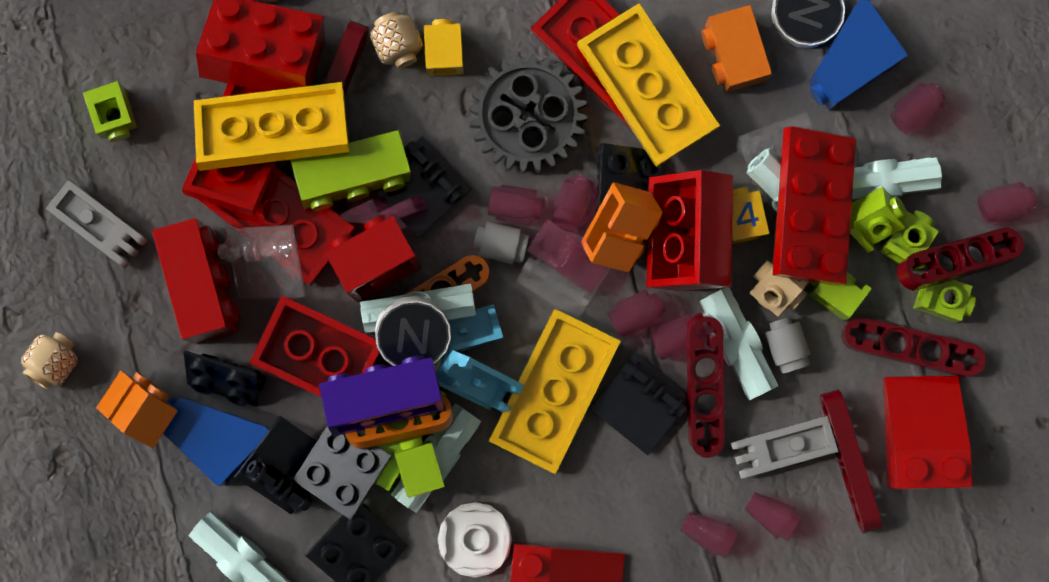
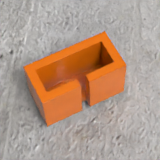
(737, 49)
(620, 227)
(137, 408)

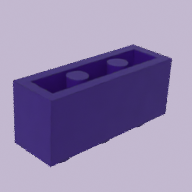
(381, 395)

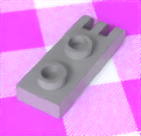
(95, 223)
(786, 446)

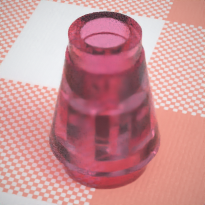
(773, 515)
(709, 533)

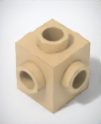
(777, 292)

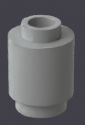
(500, 243)
(788, 345)

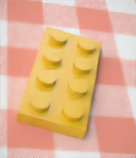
(648, 85)
(270, 126)
(555, 391)

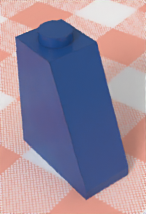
(856, 57)
(213, 438)

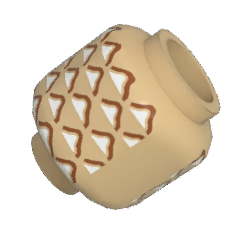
(396, 39)
(49, 360)

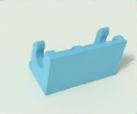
(475, 330)
(475, 381)

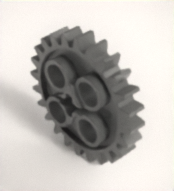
(547, 88)

